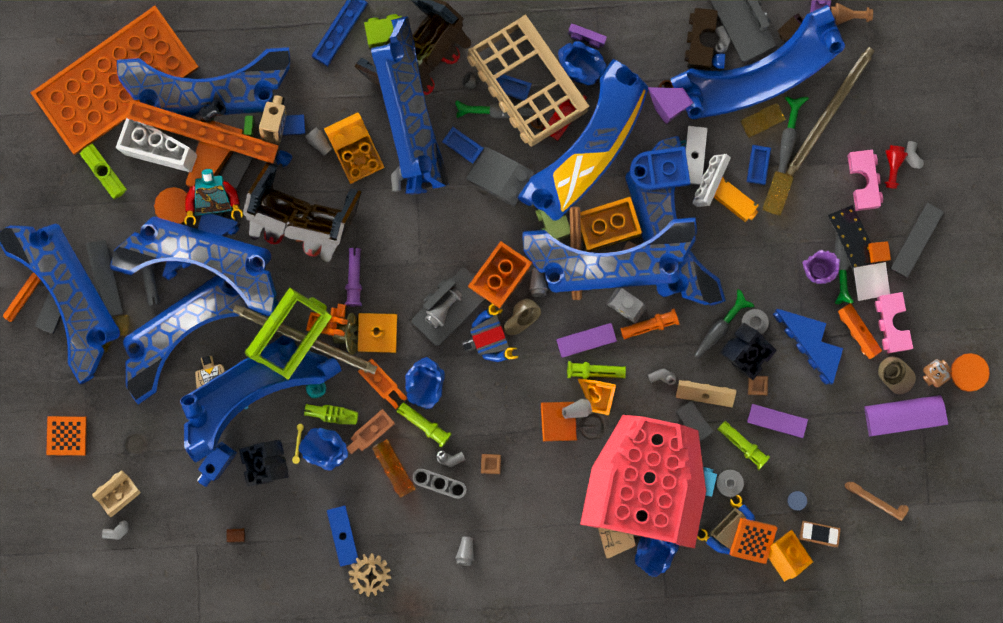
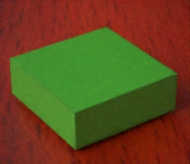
(249, 126)

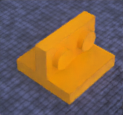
(789, 556)

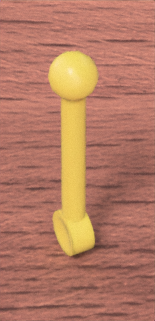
(300, 427)

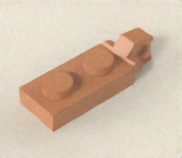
(370, 431)

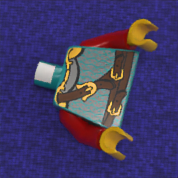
(211, 195)

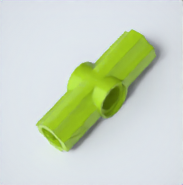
(110, 180)

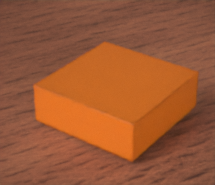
(879, 252)

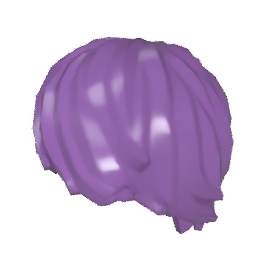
(822, 267)

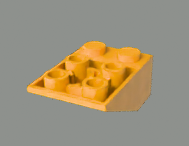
(354, 148)

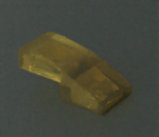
(762, 120)
(777, 193)

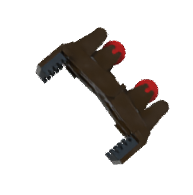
(432, 40)
(315, 224)

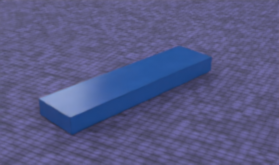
(339, 31)

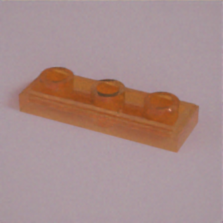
(393, 468)

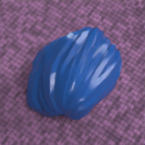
(581, 62)
(424, 383)
(323, 448)
(655, 555)

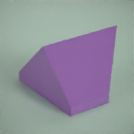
(669, 102)

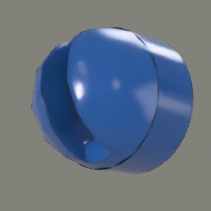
(718, 61)
(283, 157)

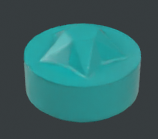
(316, 390)

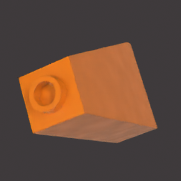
(210, 157)

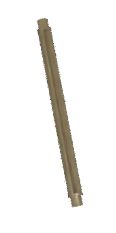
(830, 111)
(299, 336)

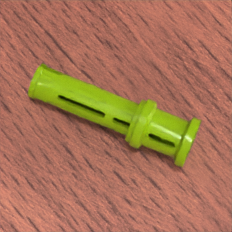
(585, 370)
(430, 429)
(750, 451)

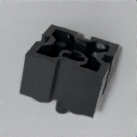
(748, 351)
(264, 463)

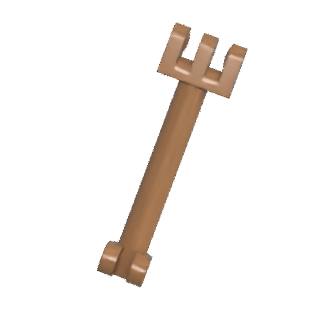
(856, 489)

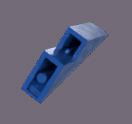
(209, 223)
(808, 335)

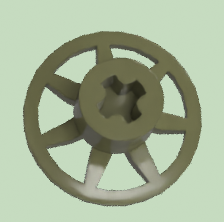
(349, 334)

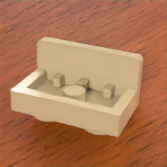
(116, 493)

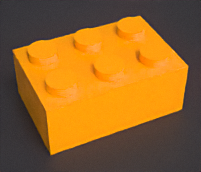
(609, 224)

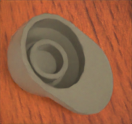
(524, 315)
(896, 375)

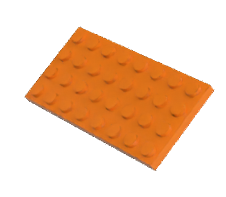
(87, 95)

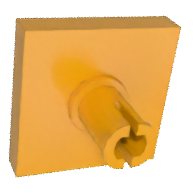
(377, 333)

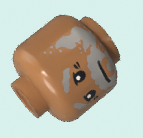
(937, 373)

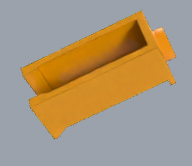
(735, 201)

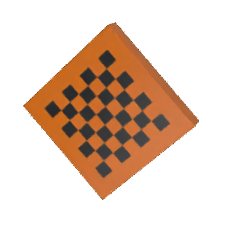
(66, 435)
(753, 540)

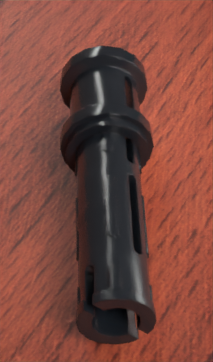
(208, 113)

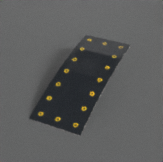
(852, 236)

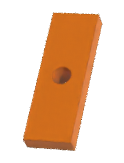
(859, 331)

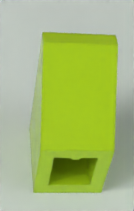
(379, 31)

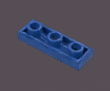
(340, 523)

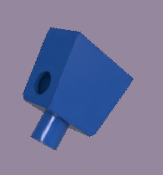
(219, 459)

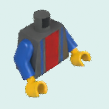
(489, 337)

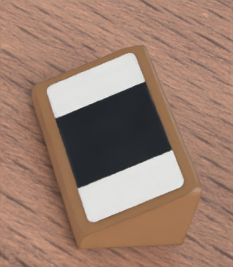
(819, 534)

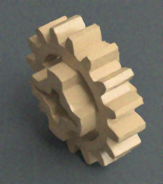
(378, 575)

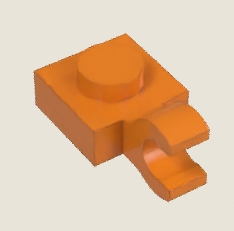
(340, 311)

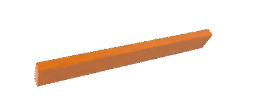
(201, 131)

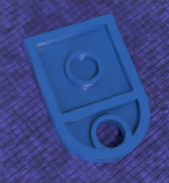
(662, 169)

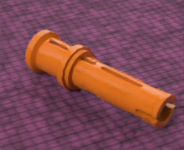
(658, 322)

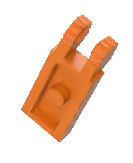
(330, 328)
(382, 384)

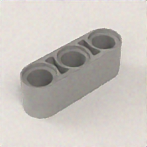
(449, 483)

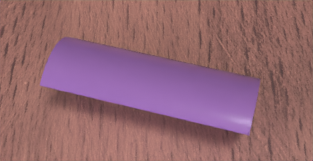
(905, 415)

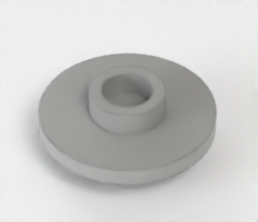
(756, 319)
(730, 483)

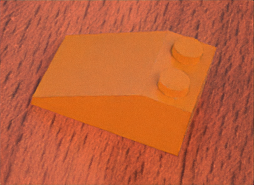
(500, 274)

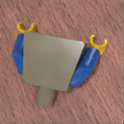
(724, 533)

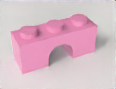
(864, 163)
(894, 340)

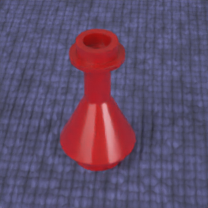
(895, 157)

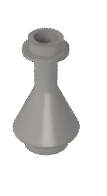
(437, 315)

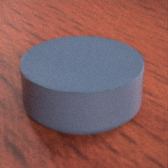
(797, 500)

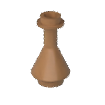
(843, 14)

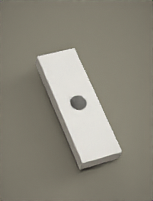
(696, 144)
(711, 180)

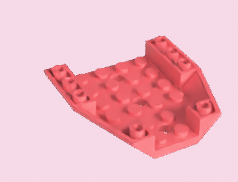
(619, 487)

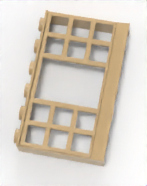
(551, 63)

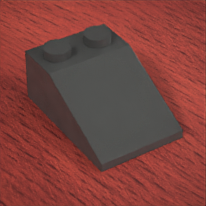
(500, 176)

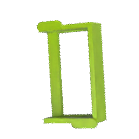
(275, 321)

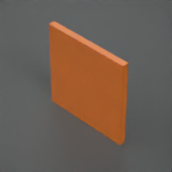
(554, 425)

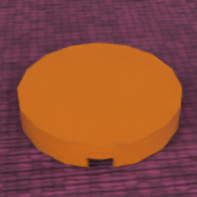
(171, 205)
(969, 372)

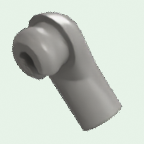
(724, 40)
(912, 158)
(396, 178)
(664, 375)
(449, 460)
(120, 531)

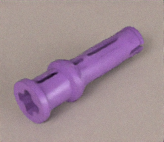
(353, 287)

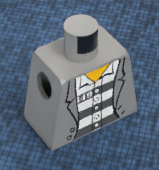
(626, 304)

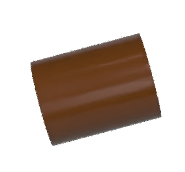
(236, 535)

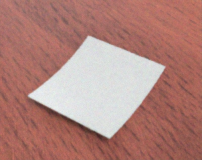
(871, 281)

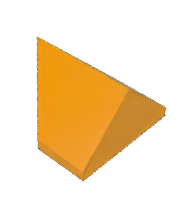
(599, 394)

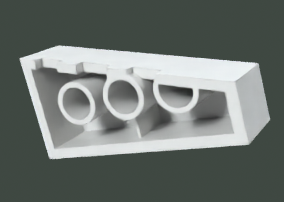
(154, 146)

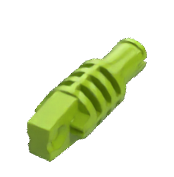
(332, 414)

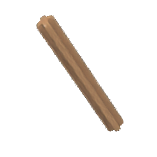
(575, 239)

